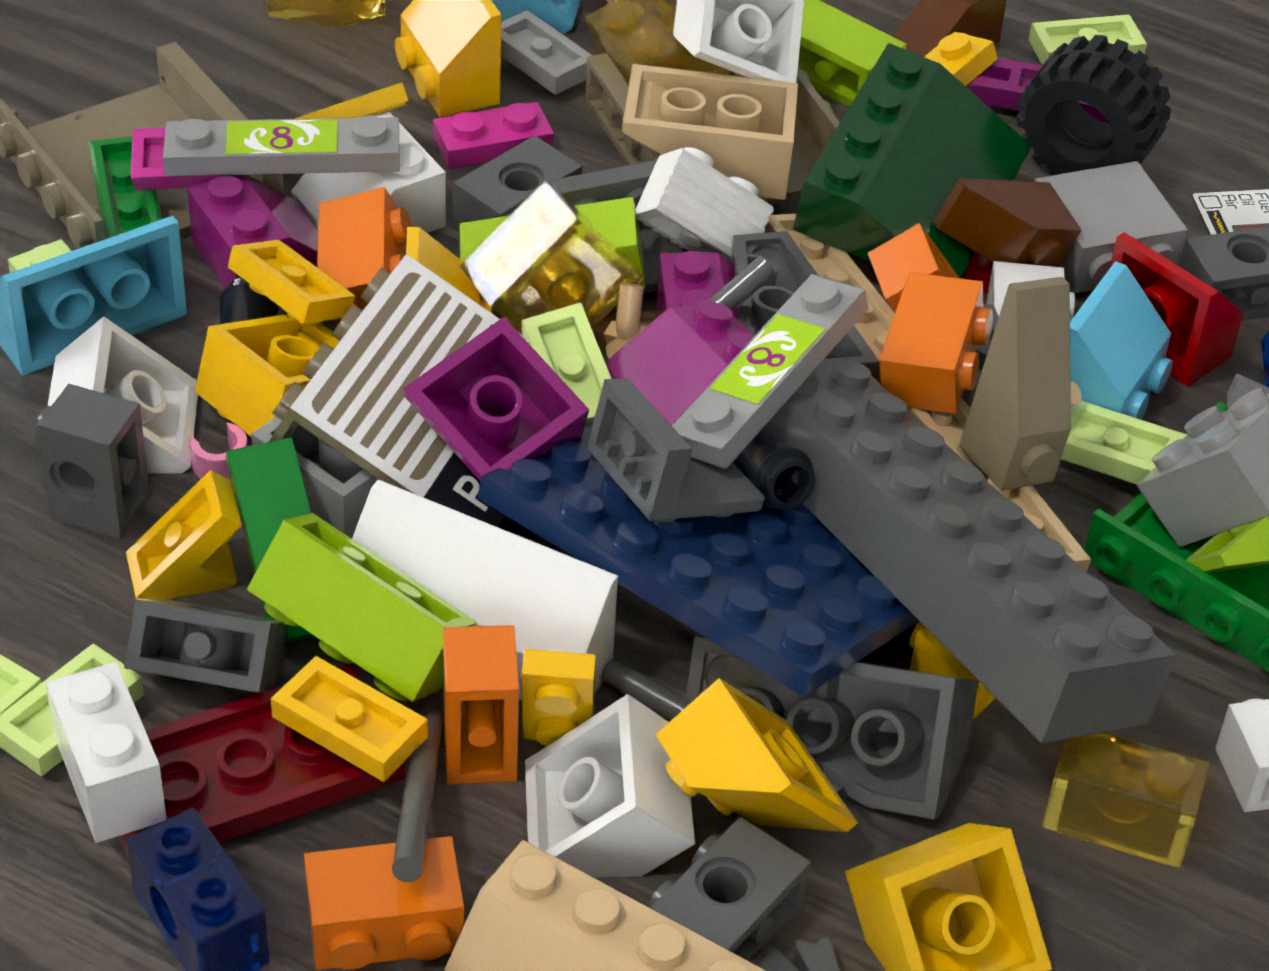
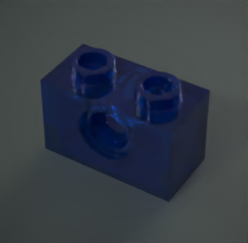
(197, 896)

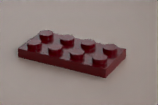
(250, 768)

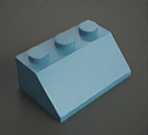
(126, 278)

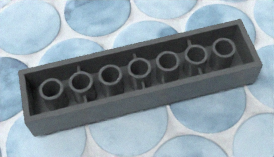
(970, 561)

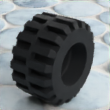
(1110, 81)

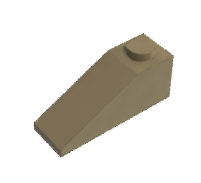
(1024, 388)

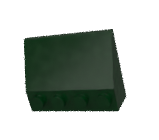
(901, 157)

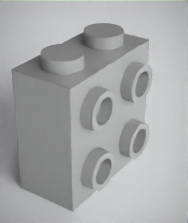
(1106, 205)

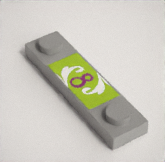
(281, 146)
(770, 369)

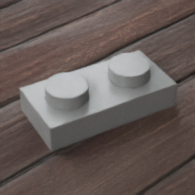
(543, 52)

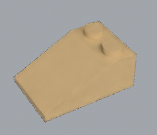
(733, 119)

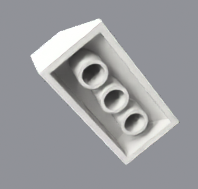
(494, 575)

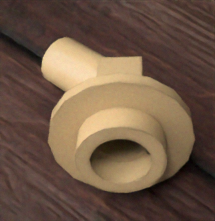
(627, 319)

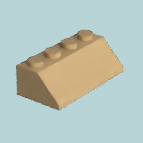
(557, 918)

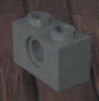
(508, 181)
(1234, 266)
(93, 460)
(206, 644)
(737, 890)

